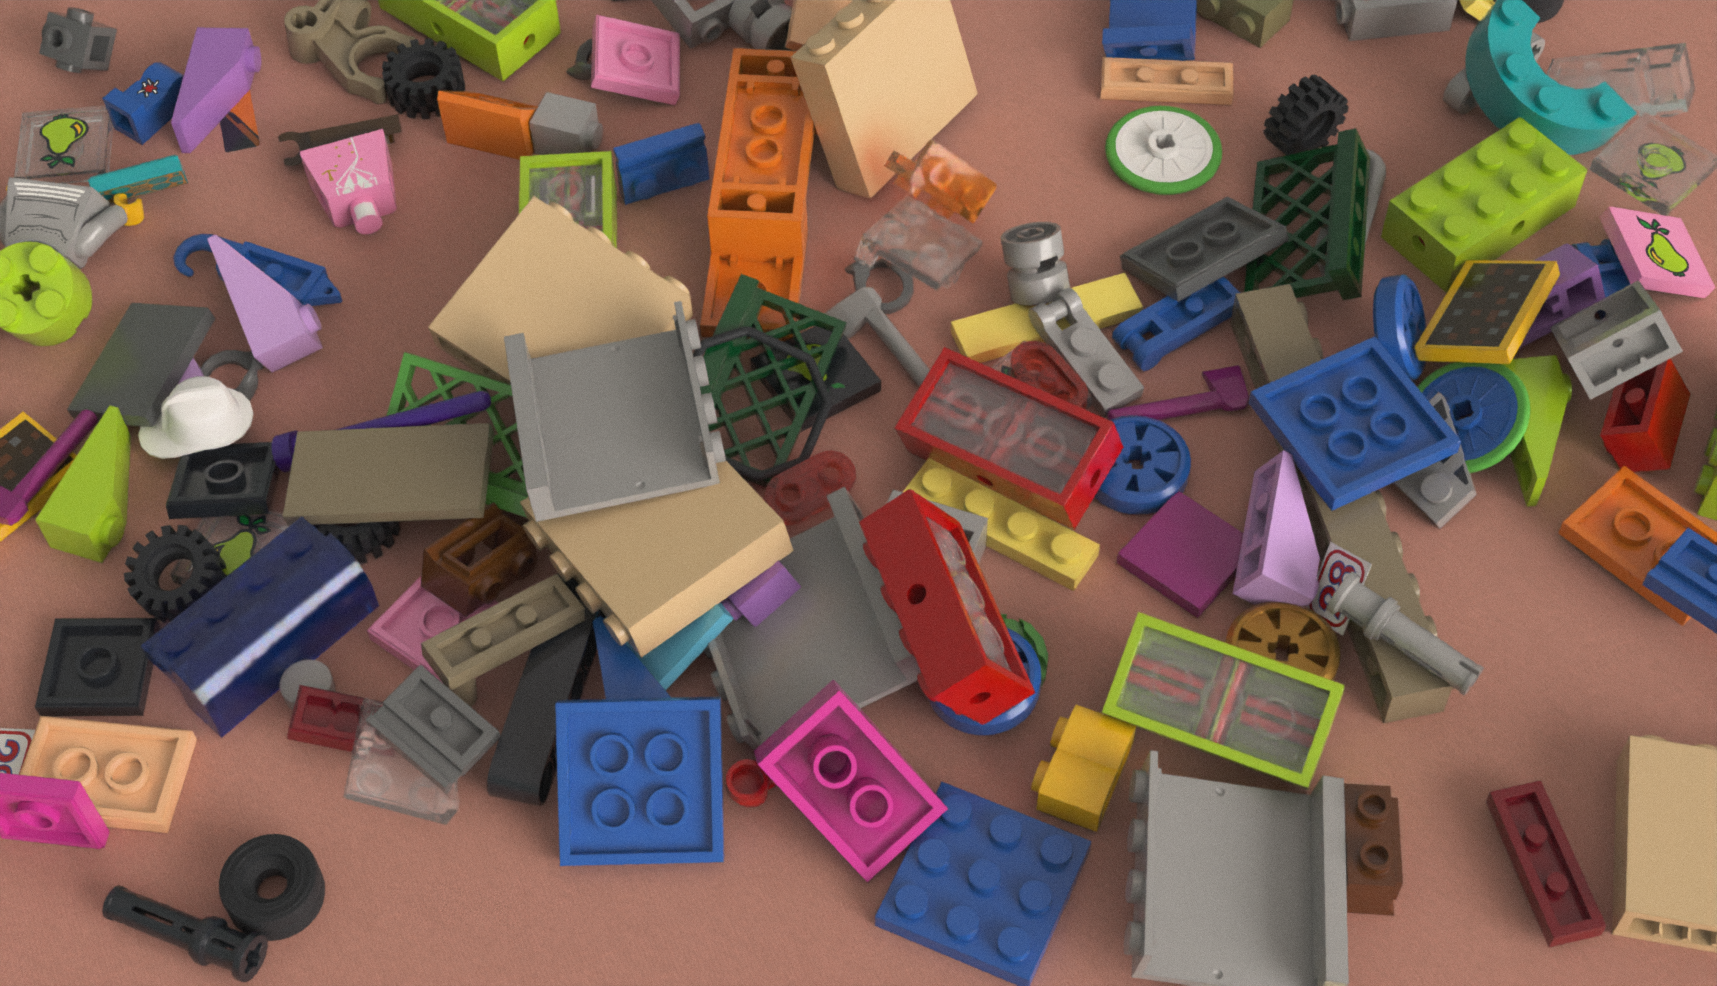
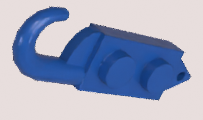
(299, 277)

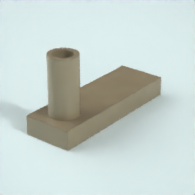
(501, 634)

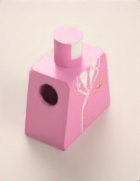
(353, 180)

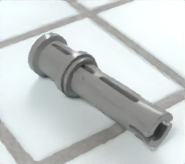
(1383, 620)

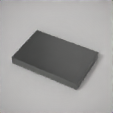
(1203, 248)
(143, 361)

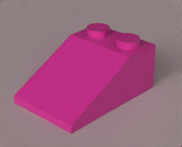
(849, 780)

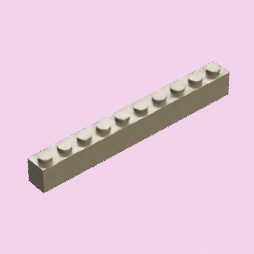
(1274, 344)

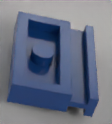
(662, 163)
(1688, 578)

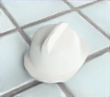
(197, 418)

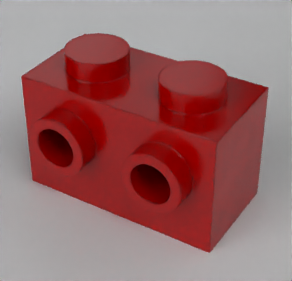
(1646, 419)

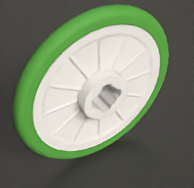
(1163, 150)

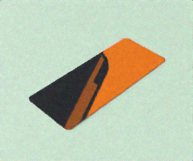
(240, 126)

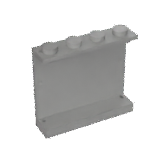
(614, 421)
(822, 633)
(1236, 882)

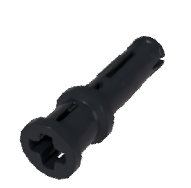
(203, 938)

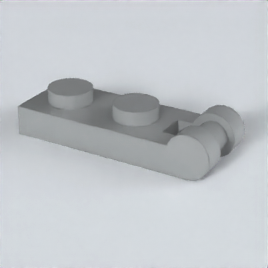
(1086, 351)

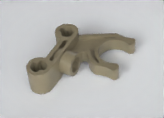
(340, 38)

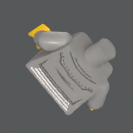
(63, 216)

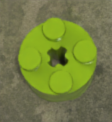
(41, 294)

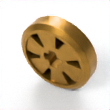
(1299, 630)

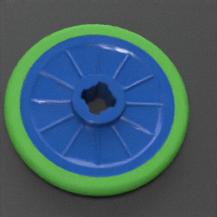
(1497, 403)

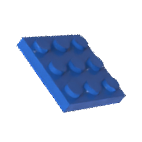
(1354, 423)
(640, 781)
(984, 886)

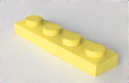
(1011, 526)

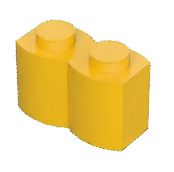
(1084, 767)

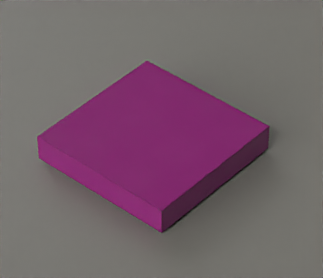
(1184, 553)

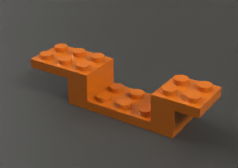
(759, 186)

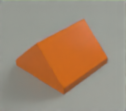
(487, 123)

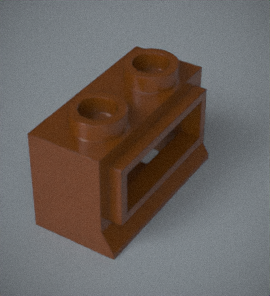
(468, 588)
(1372, 849)

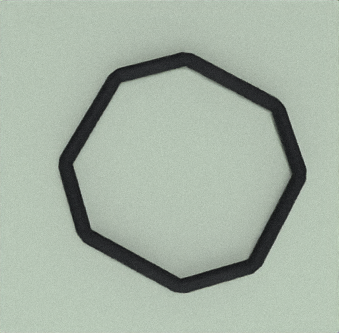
(818, 381)

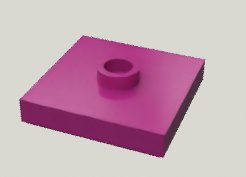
(49, 812)

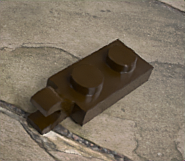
(324, 136)

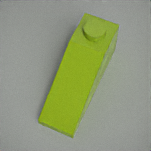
(1548, 396)
(91, 500)

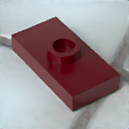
(325, 718)

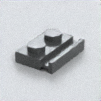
(433, 728)

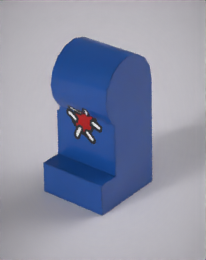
(146, 103)

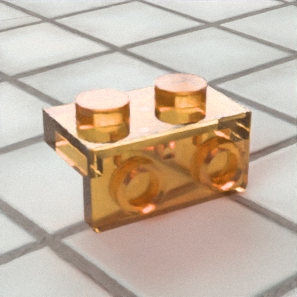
(944, 178)

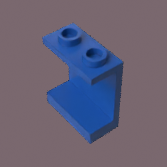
(1151, 29)

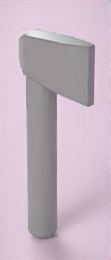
(865, 307)

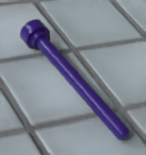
(284, 444)

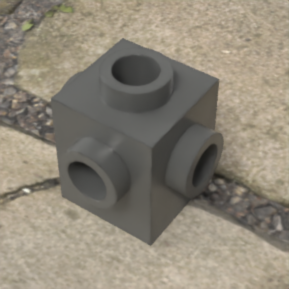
(77, 40)

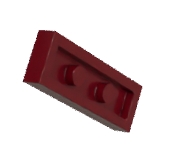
(1545, 864)

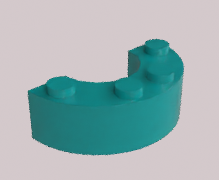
(1513, 85)

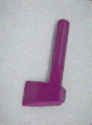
(1226, 393)
(15, 503)

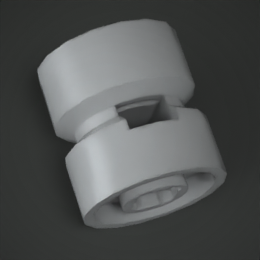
(761, 22)
(1035, 256)

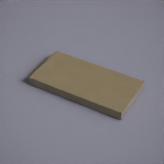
(389, 474)

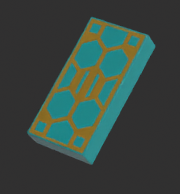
(140, 178)

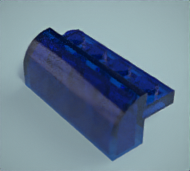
(261, 620)

